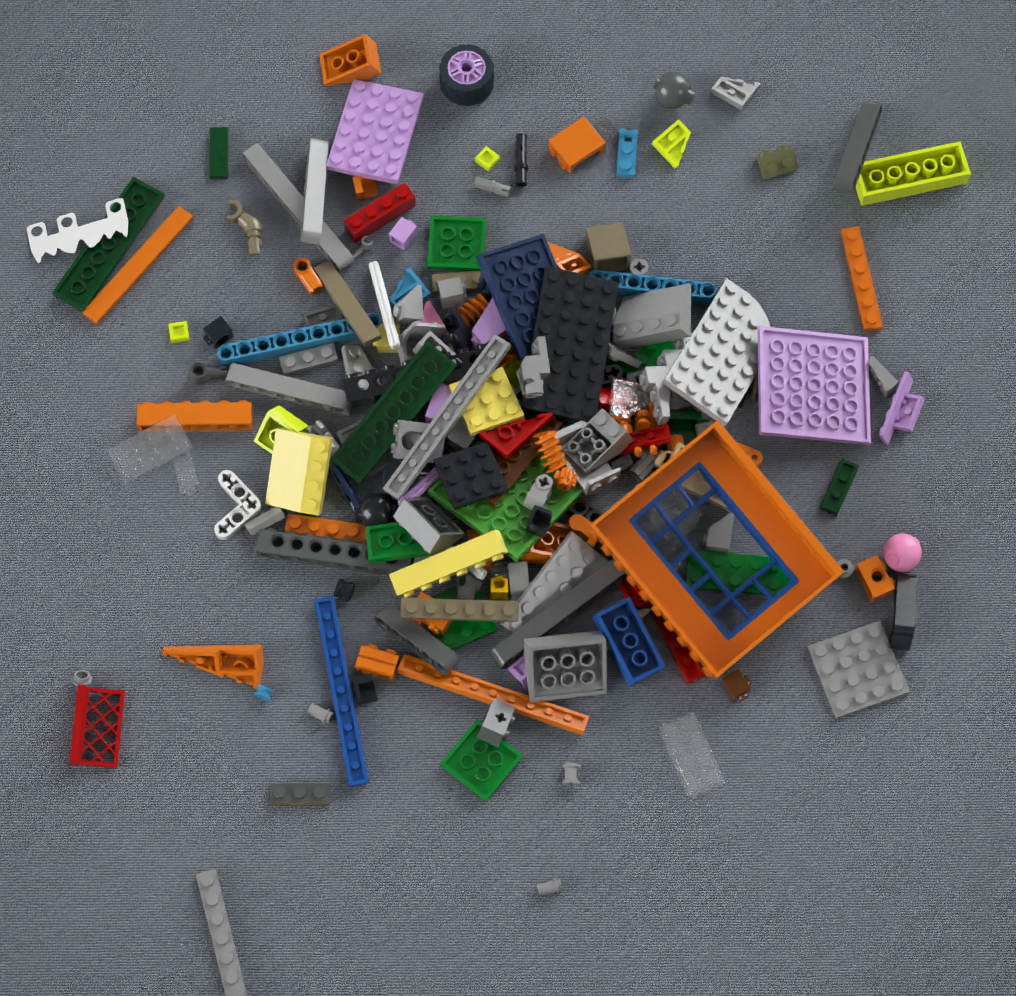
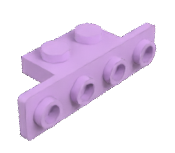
(903, 410)

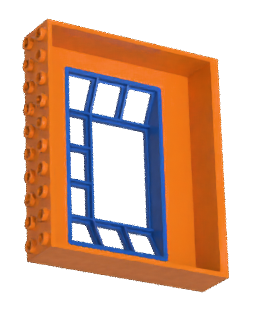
(760, 512)

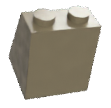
(608, 247)

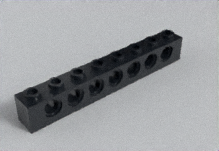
(353, 391)

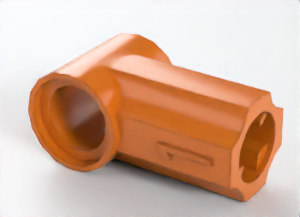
(308, 276)

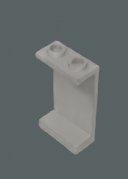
(595, 479)

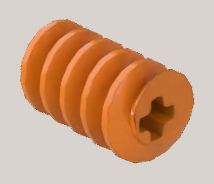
(473, 309)
(550, 450)

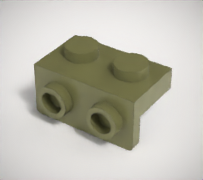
(777, 162)

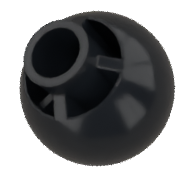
(376, 510)

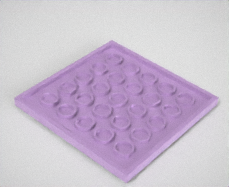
(813, 385)

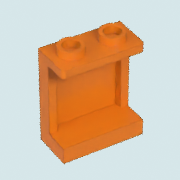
(575, 144)

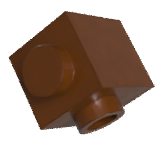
(736, 686)

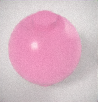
(902, 552)

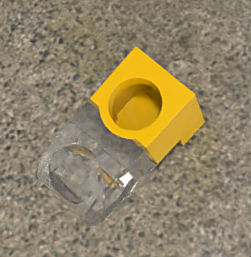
(499, 581)

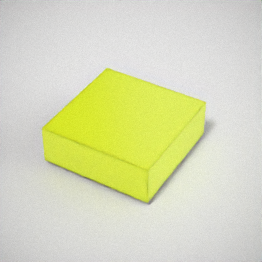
(487, 158)
(179, 332)

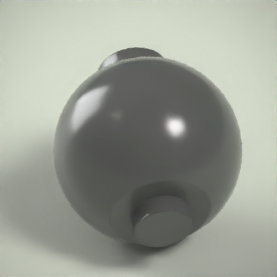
(673, 90)

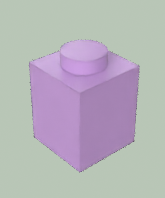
(403, 233)

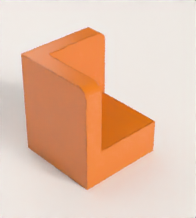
(364, 188)

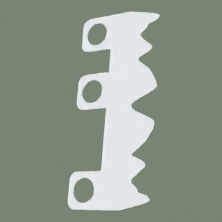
(68, 237)

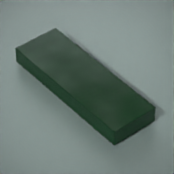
(219, 152)
(839, 487)

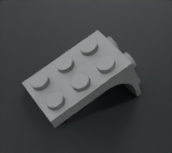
(412, 336)

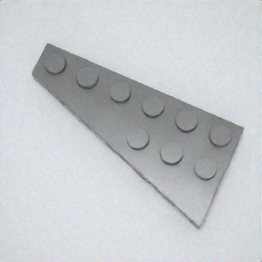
(563, 571)

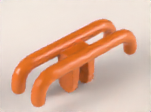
(645, 420)

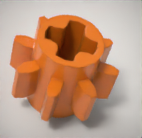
(565, 478)

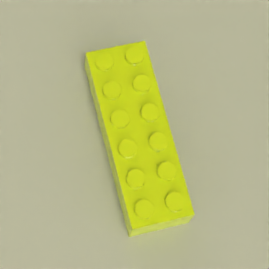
(912, 173)

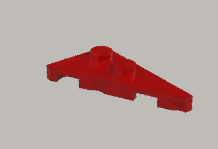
(510, 437)

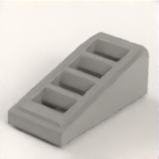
(884, 379)

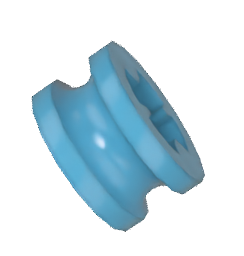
(263, 692)

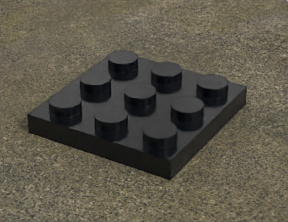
(471, 475)

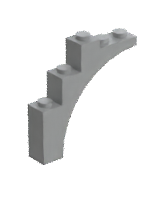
(652, 379)

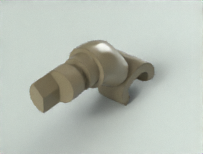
(250, 224)

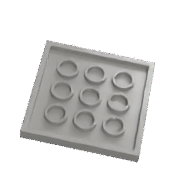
(858, 669)

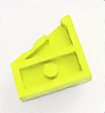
(672, 143)

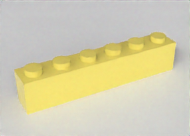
(448, 563)

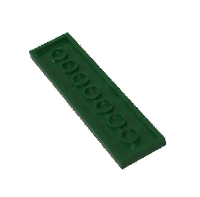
(97, 263)
(399, 402)

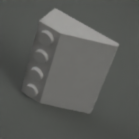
(653, 317)
(566, 666)

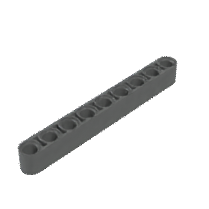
(559, 613)

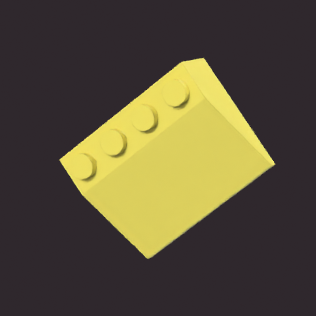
(299, 471)

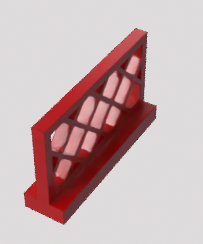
(80, 722)

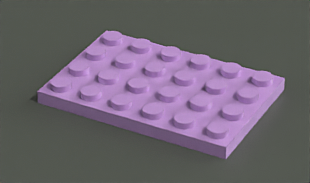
(375, 131)

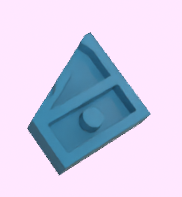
(408, 282)

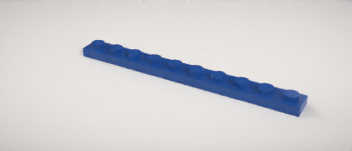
(341, 692)

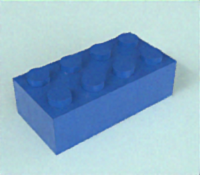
(629, 642)

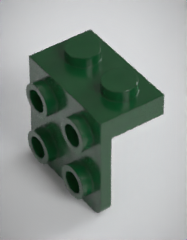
(683, 424)

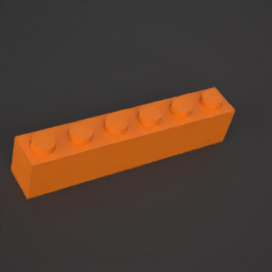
(198, 416)

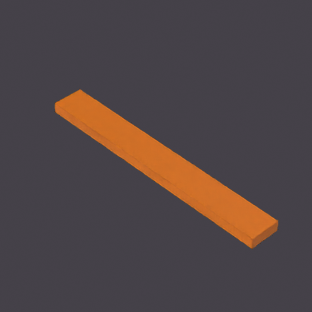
(137, 265)

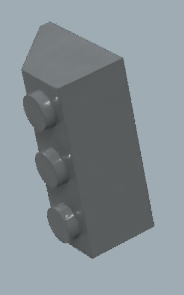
(427, 524)

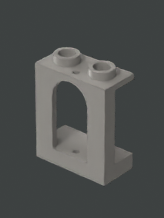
(400, 429)

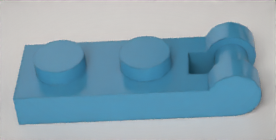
(627, 153)

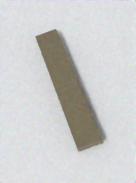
(347, 303)

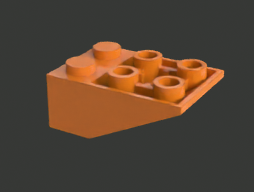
(569, 260)

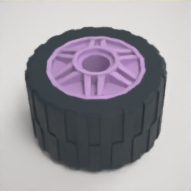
(466, 74)

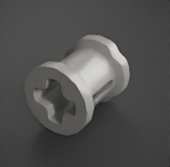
(571, 774)

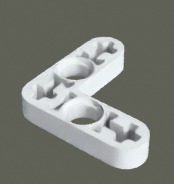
(242, 508)

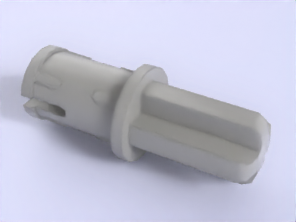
(491, 186)

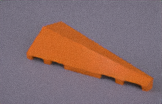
(235, 661)

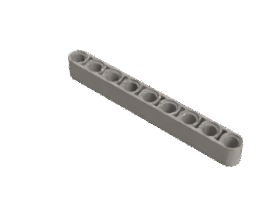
(292, 201)

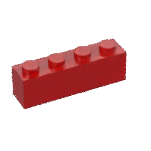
(379, 212)

